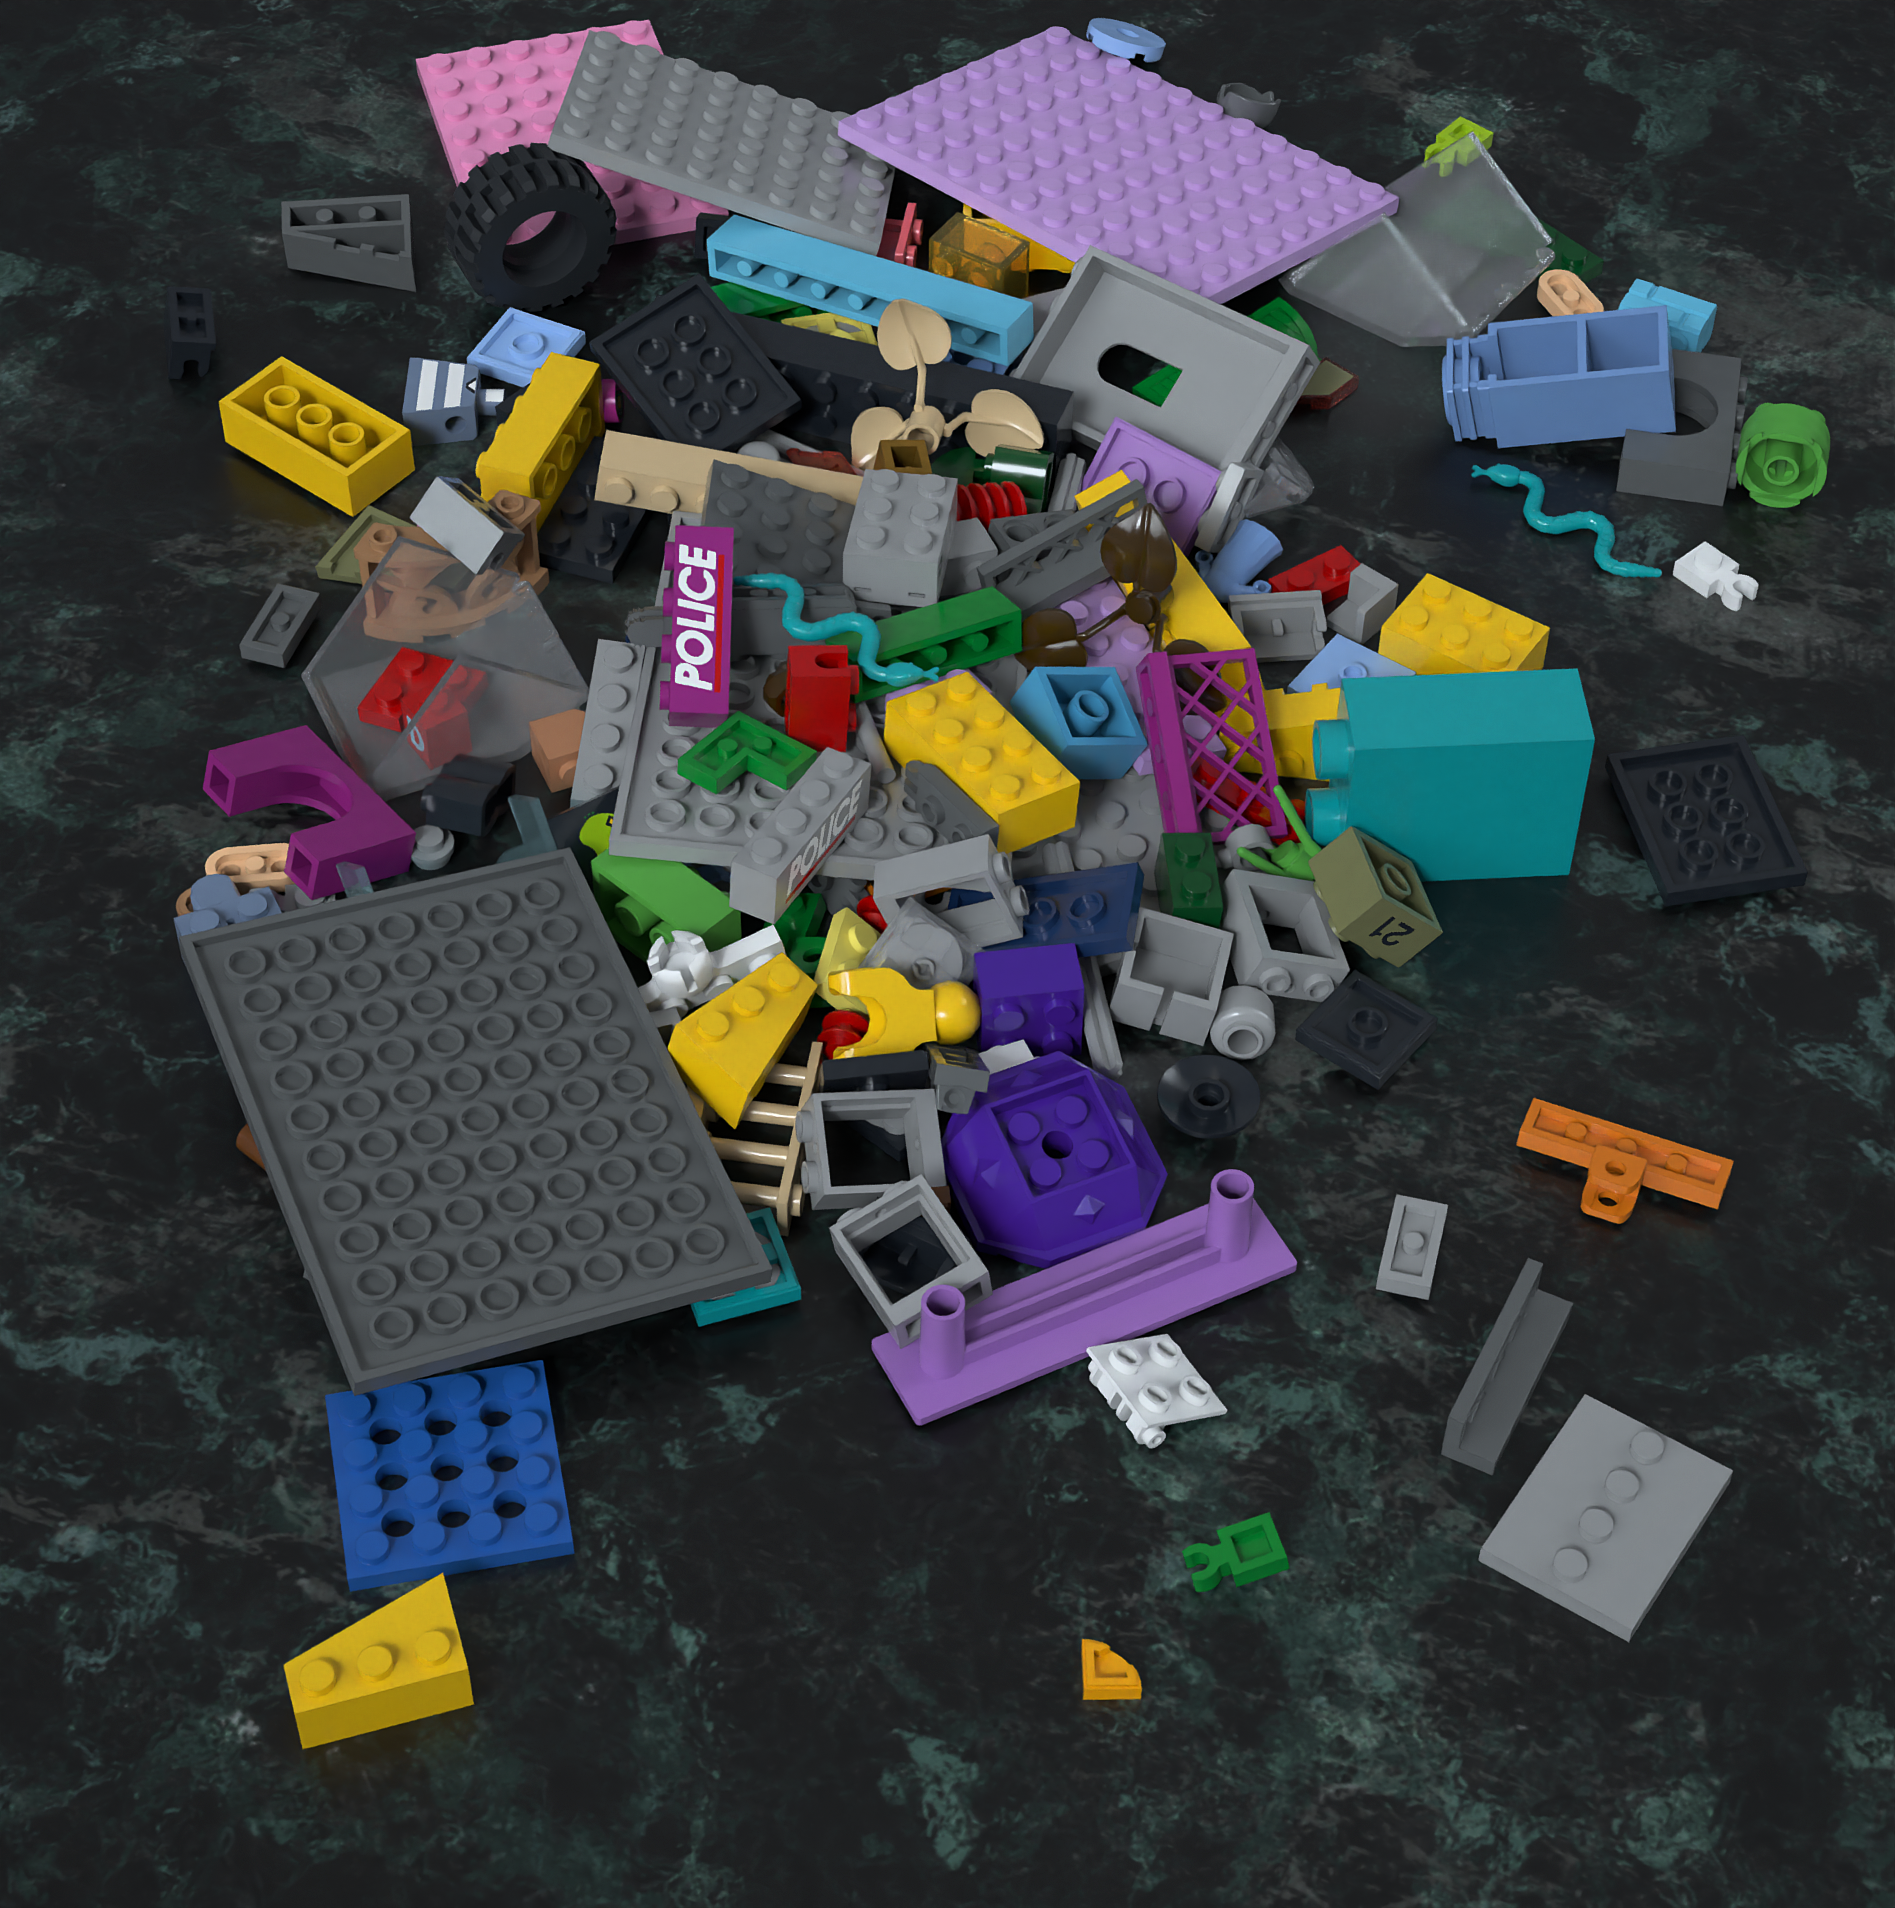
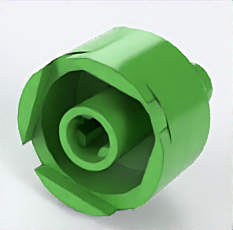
(1783, 454)

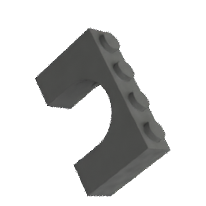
(1695, 464)

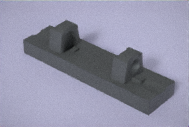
(955, 1076)

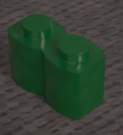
(1026, 468)

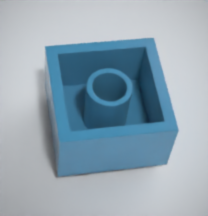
(1081, 719)

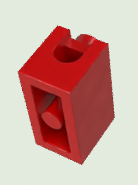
(819, 696)

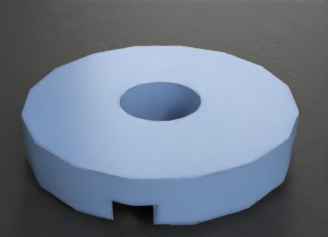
(1125, 39)

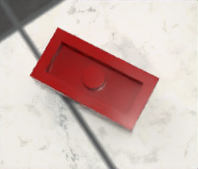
(1325, 572)

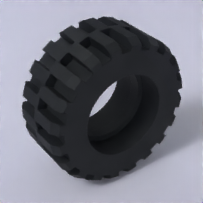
(505, 196)

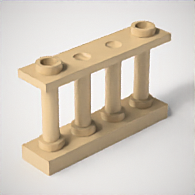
(790, 1195)

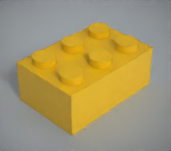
(1459, 632)

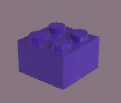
(1030, 997)

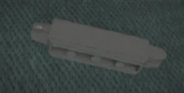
(758, 618)

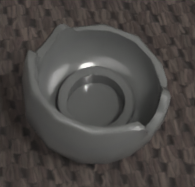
(1247, 103)

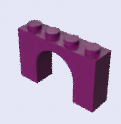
(305, 771)

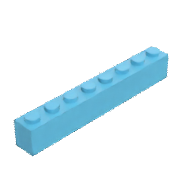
(863, 285)

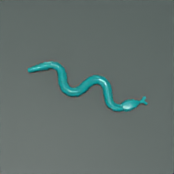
(1510, 476)
(896, 674)

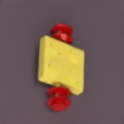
(845, 948)

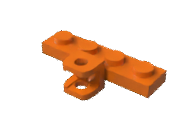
(1622, 1160)

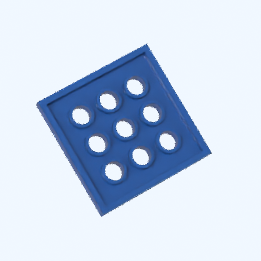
(486, 1538)

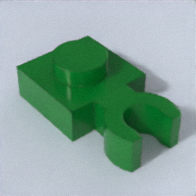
(1245, 1550)

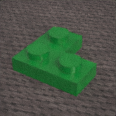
(745, 745)

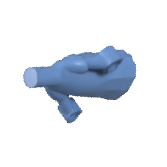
(1239, 561)

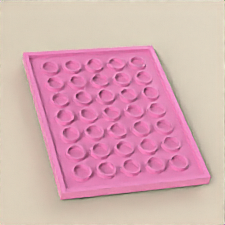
(513, 97)

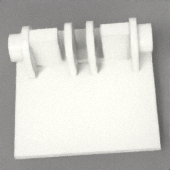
(1151, 1386)

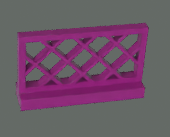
(1169, 741)

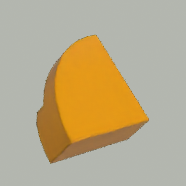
(1107, 1674)

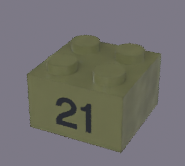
(1374, 897)

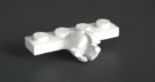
(691, 975)

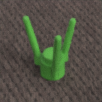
(1289, 858)

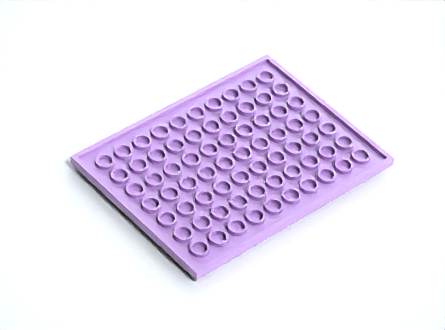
(1120, 161)

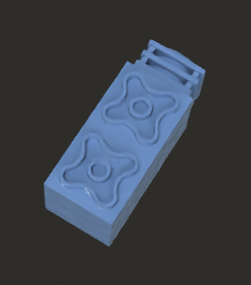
(1562, 378)

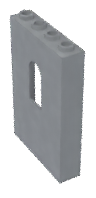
(1234, 376)

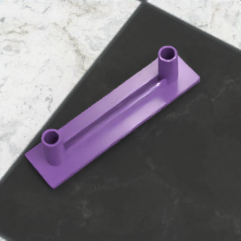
(1085, 1303)

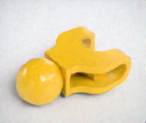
(905, 1015)

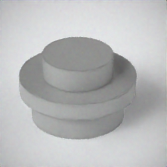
(432, 847)

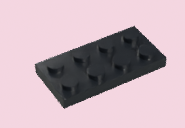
(585, 533)

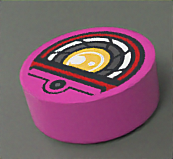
(612, 401)

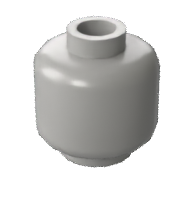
(1243, 1023)

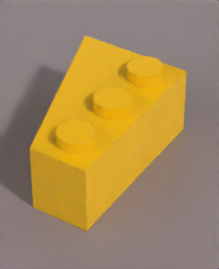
(1290, 729)
(740, 1036)
(382, 1670)

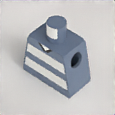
(446, 401)

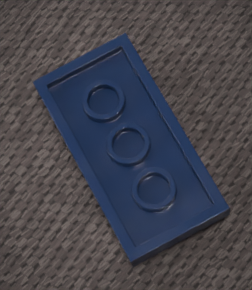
(1079, 907)

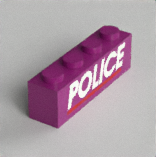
(700, 626)

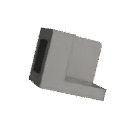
(1368, 605)

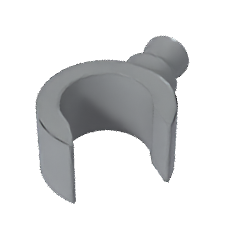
(1247, 837)

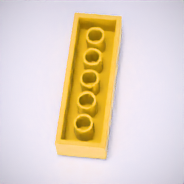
(1194, 610)

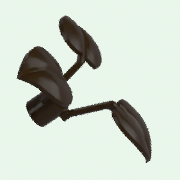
(1136, 553)

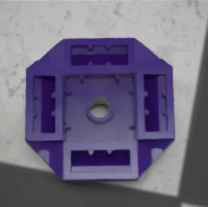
(1041, 1206)

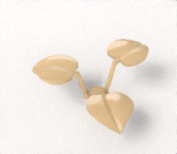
(920, 336)

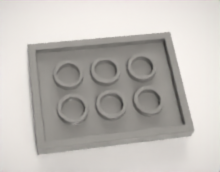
(1606, 1517)

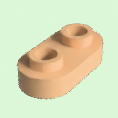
(1566, 294)
(252, 866)

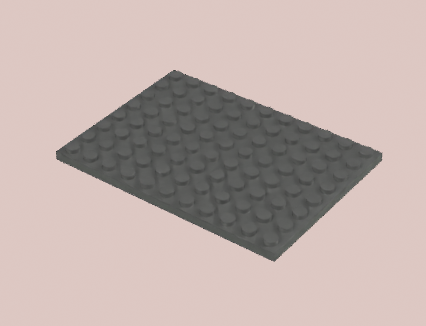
(469, 1118)

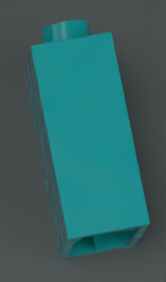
(1457, 770)

